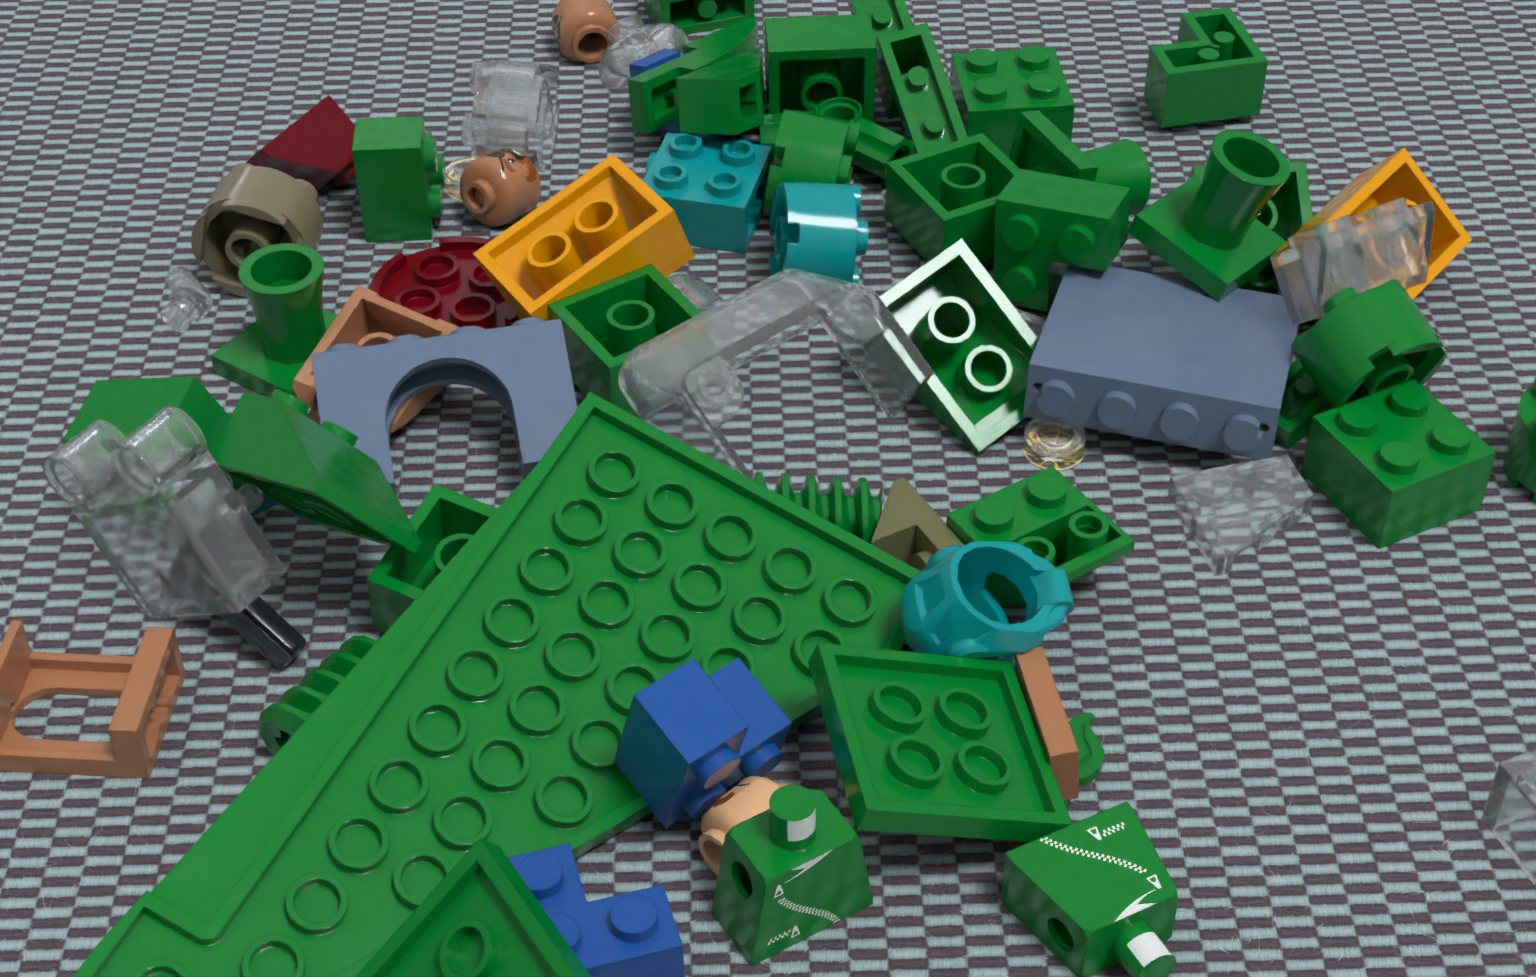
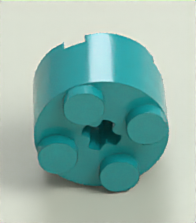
(818, 229)

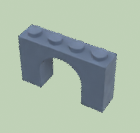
(515, 364)

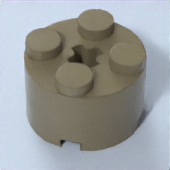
(252, 211)

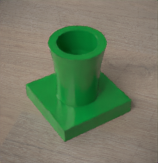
(1045, 149)
(1210, 221)
(290, 318)

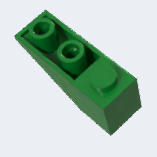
(722, 96)

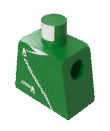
(789, 874)
(1096, 895)

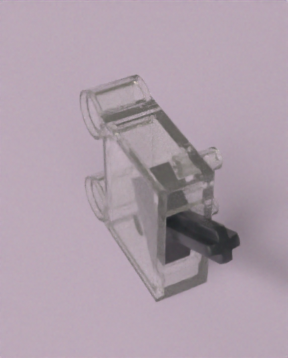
(175, 526)

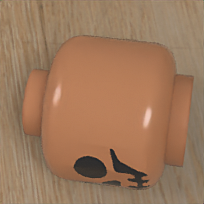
(582, 28)

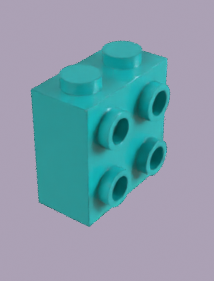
(712, 187)

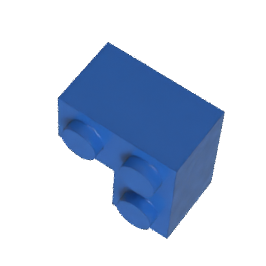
(698, 737)
(611, 935)

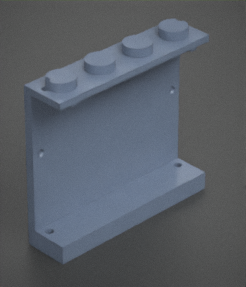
(1163, 361)

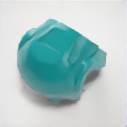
(955, 615)

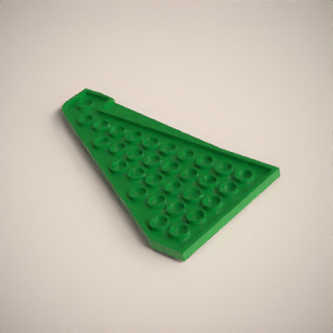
(508, 700)

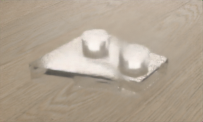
(1239, 506)

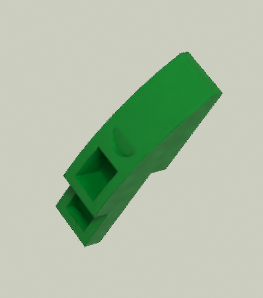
(654, 90)

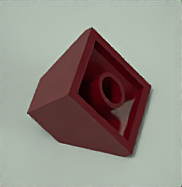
(313, 147)

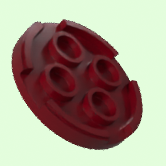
(445, 285)

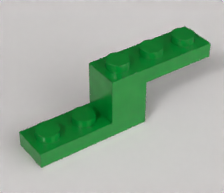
(911, 75)

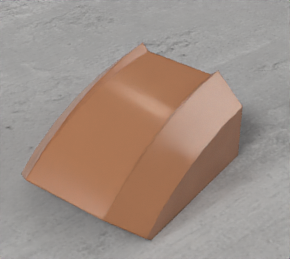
(366, 322)

